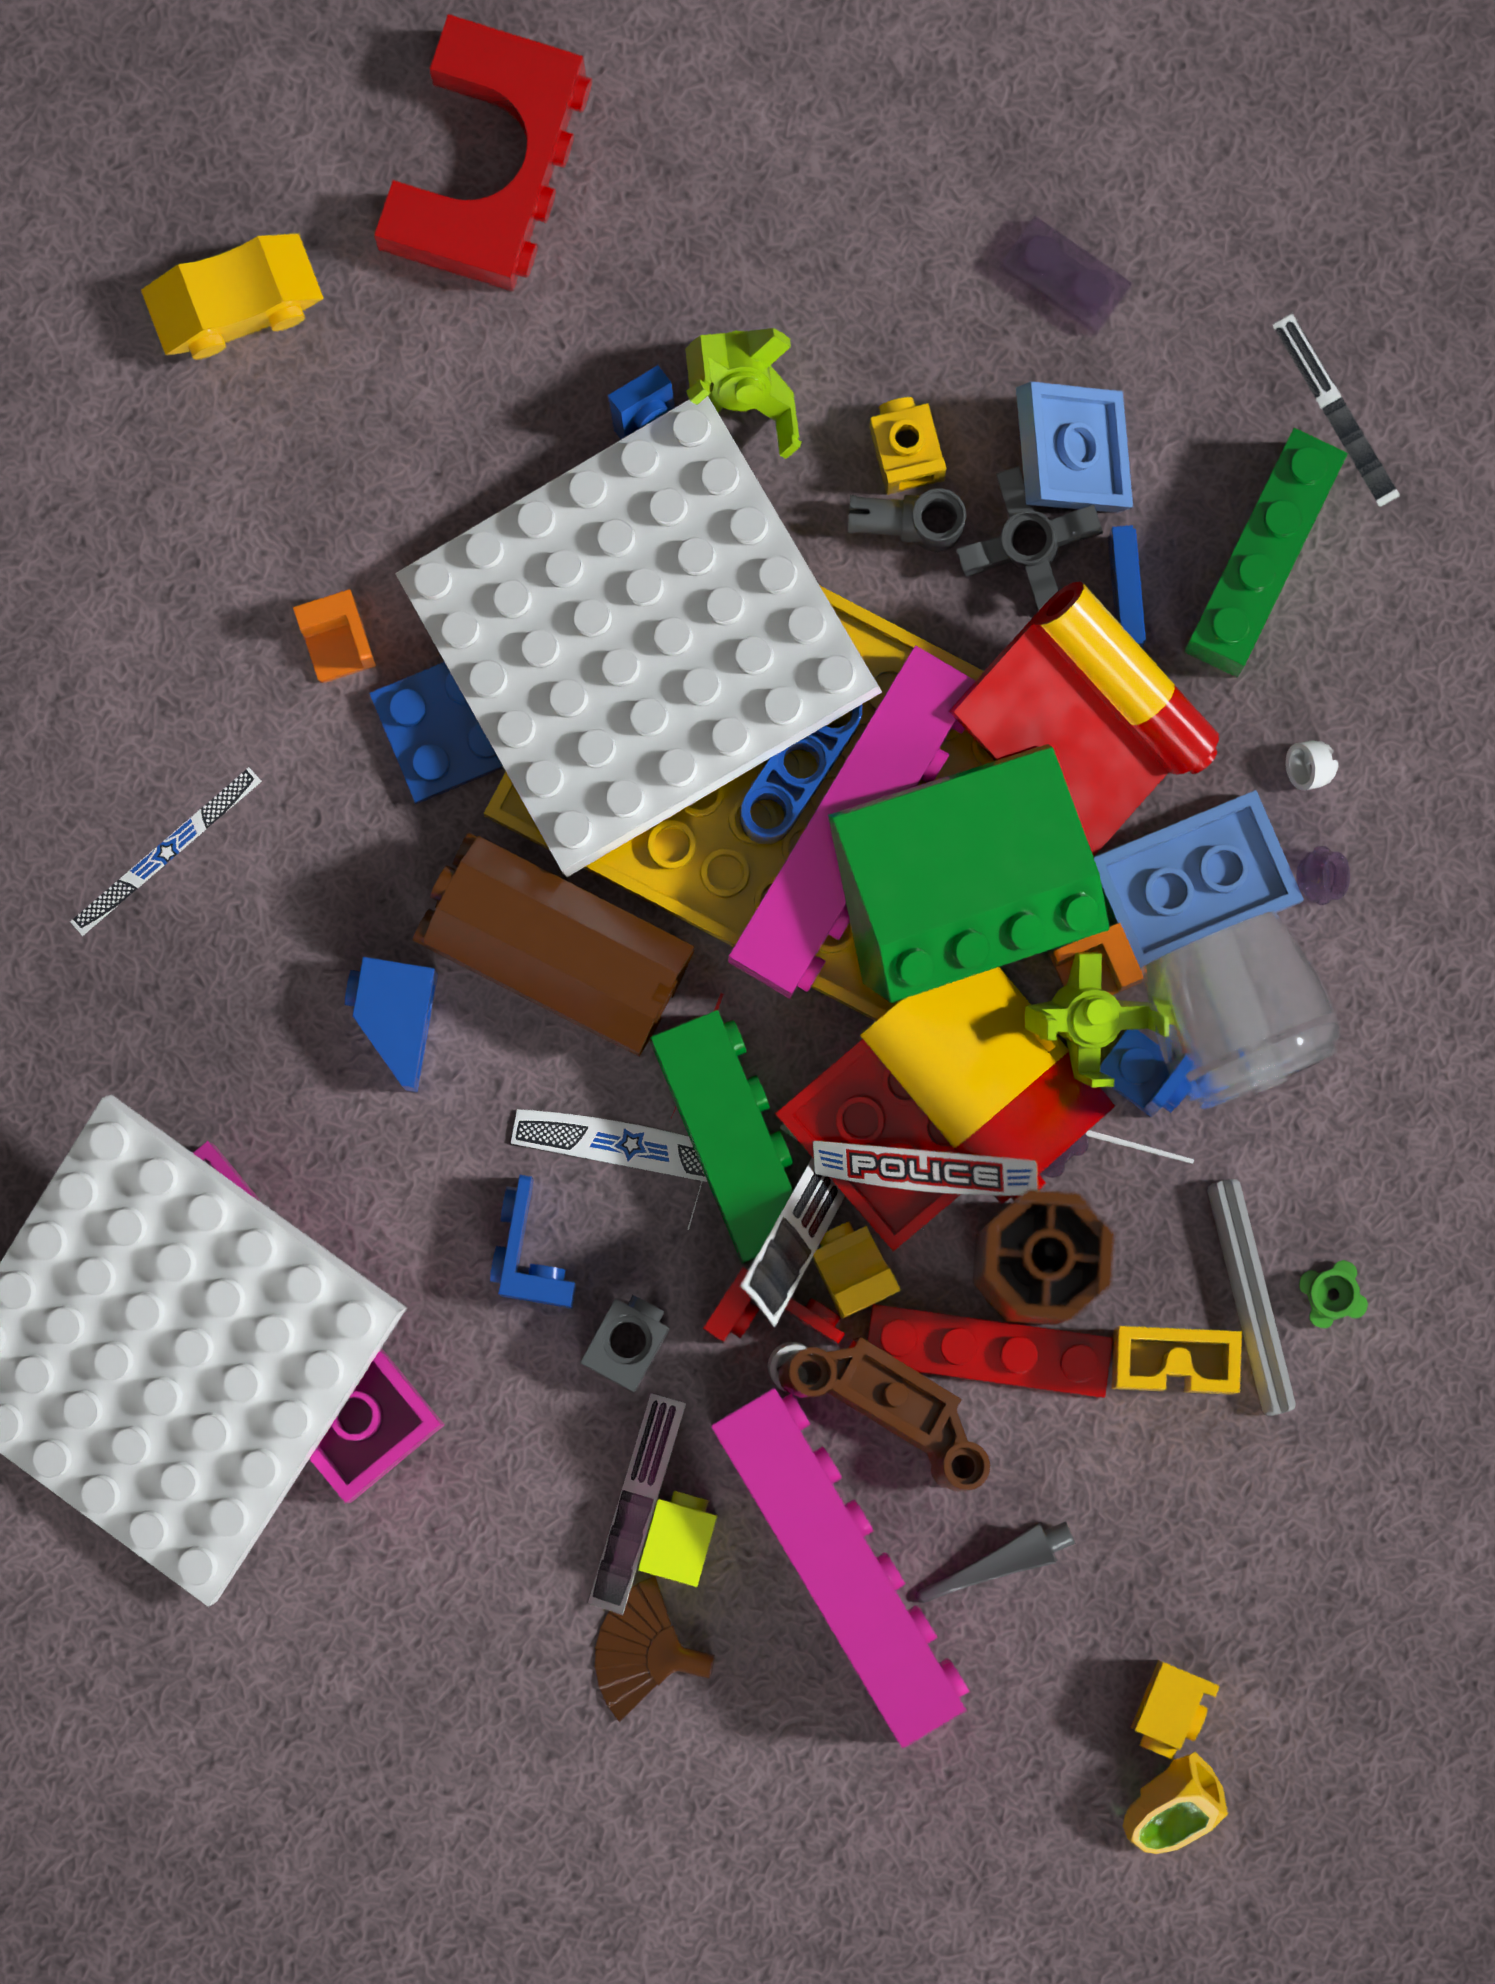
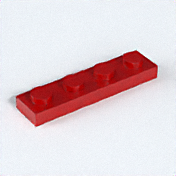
(993, 1350)

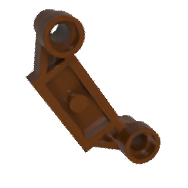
(895, 1400)

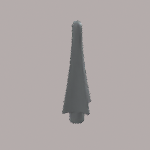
(1025, 1552)

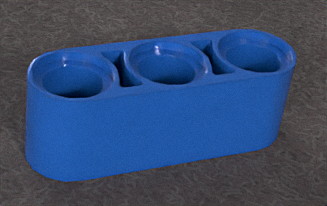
(791, 792)

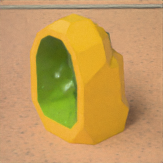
(1176, 1807)

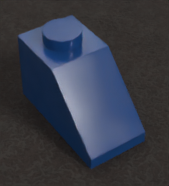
(394, 1012)

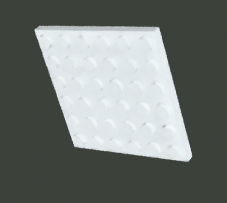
(637, 634)
(173, 1348)

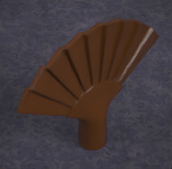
(641, 1650)

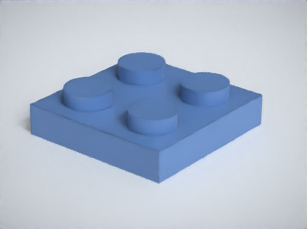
(1074, 447)

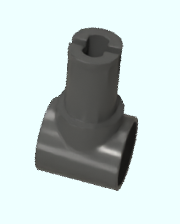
(905, 518)

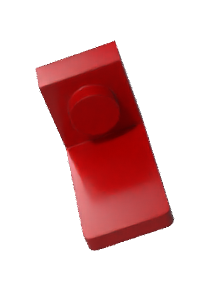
(737, 1312)

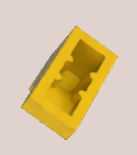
(853, 1269)

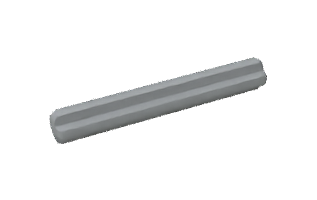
(1251, 1297)

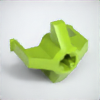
(739, 376)
(1087, 1018)

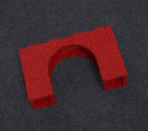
(492, 234)

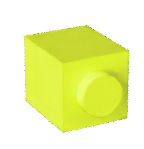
(678, 1539)

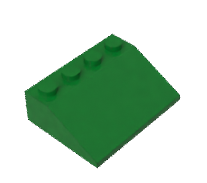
(966, 874)

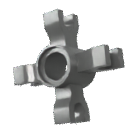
(1000, 550)

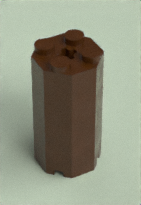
(554, 944)
(1068, 1234)

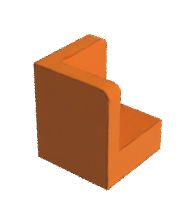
(334, 636)
(1119, 963)

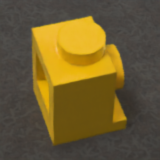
(902, 466)
(1171, 1709)

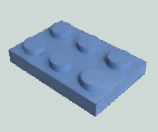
(1197, 878)

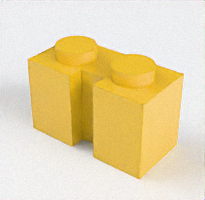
(1203, 1357)

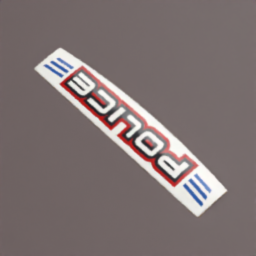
(925, 1169)

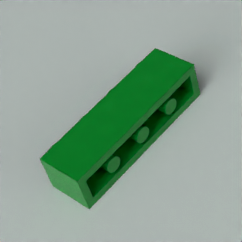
(1266, 552)
(727, 1127)

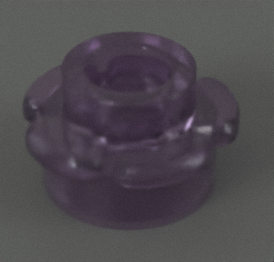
(1323, 875)

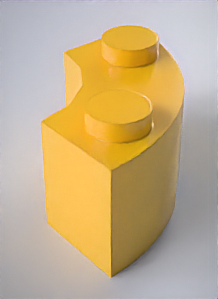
(232, 295)

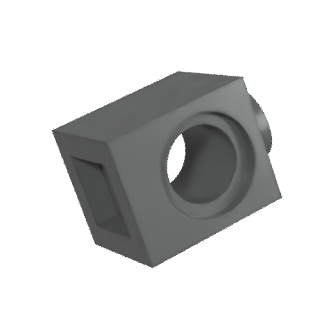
(626, 1371)

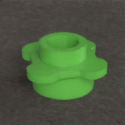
(1342, 1279)

